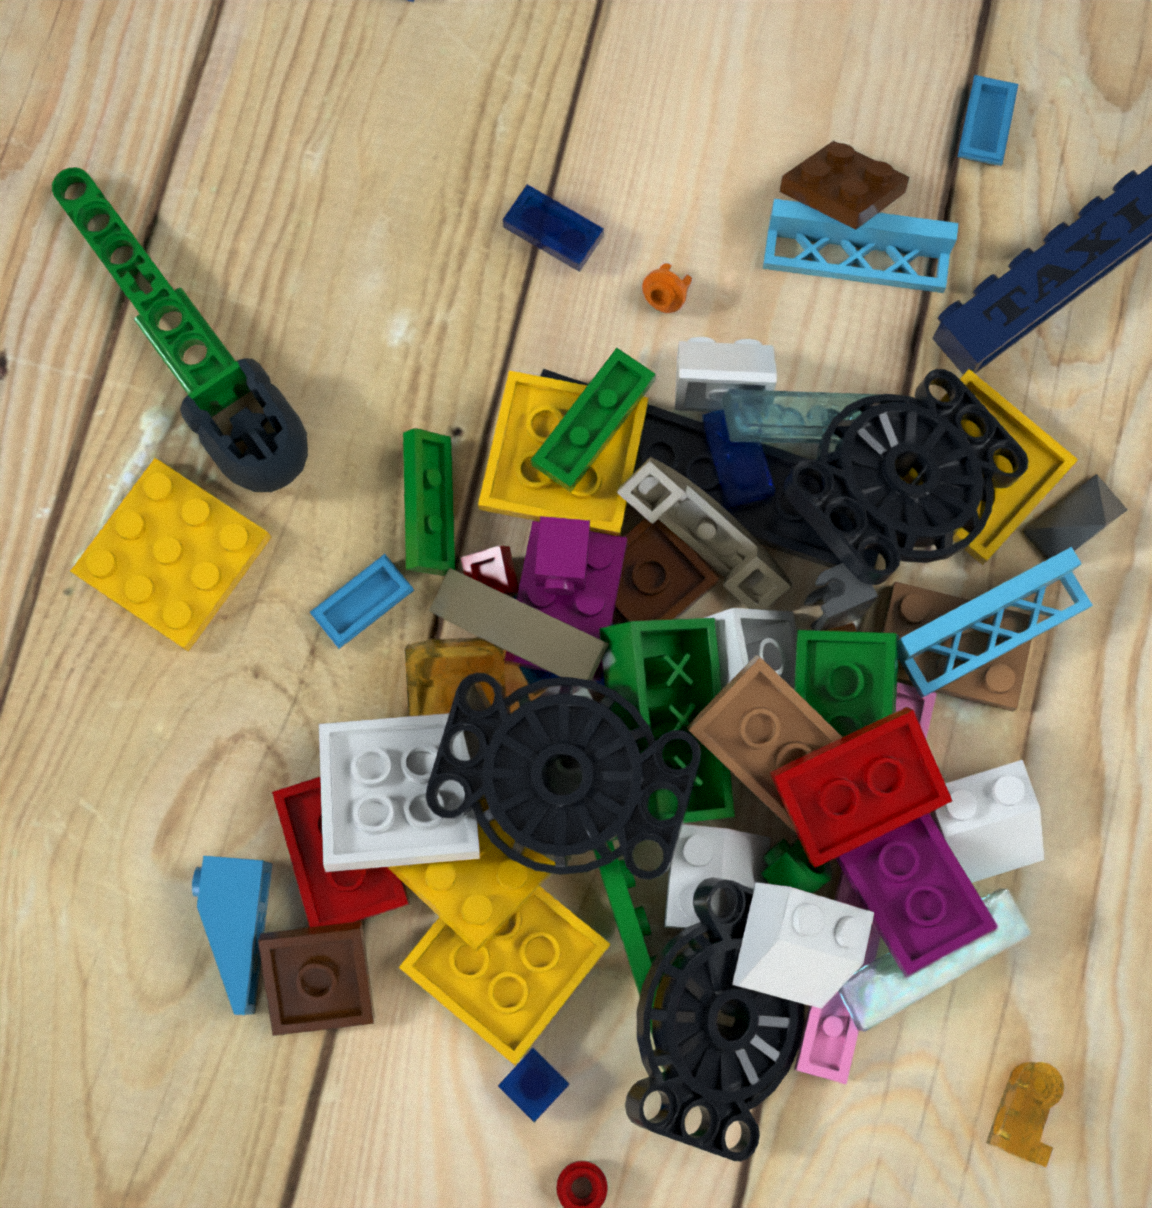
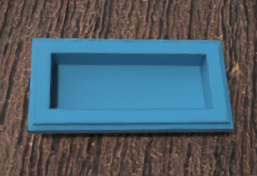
(988, 120)
(362, 601)

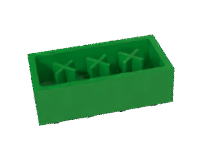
(670, 677)

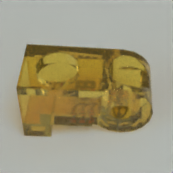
(1024, 1111)

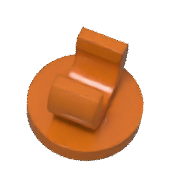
(665, 289)

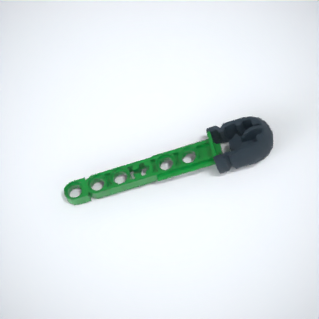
(214, 382)

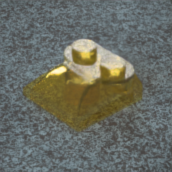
(440, 665)

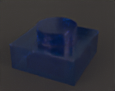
(534, 1084)

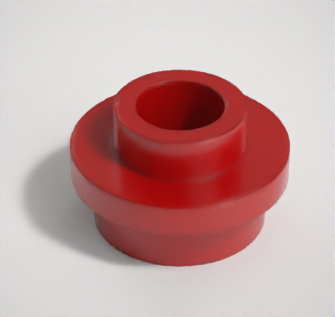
(587, 1170)

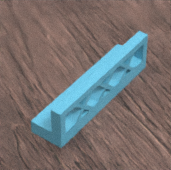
(882, 232)
(986, 605)

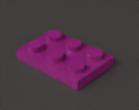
(585, 608)
(917, 895)

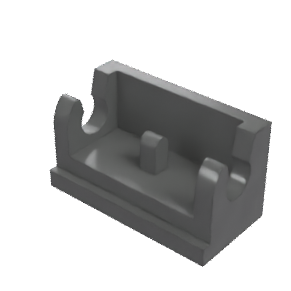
(844, 598)

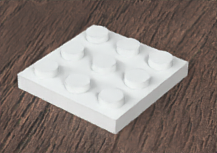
(376, 795)

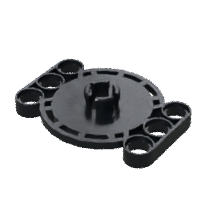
(885, 445)
(519, 795)
(705, 1061)

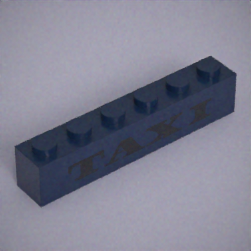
(1050, 277)

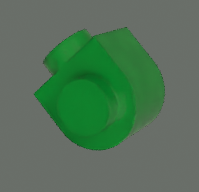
(791, 868)

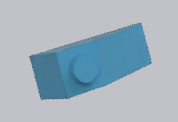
(234, 913)

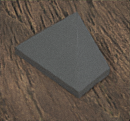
(1075, 518)

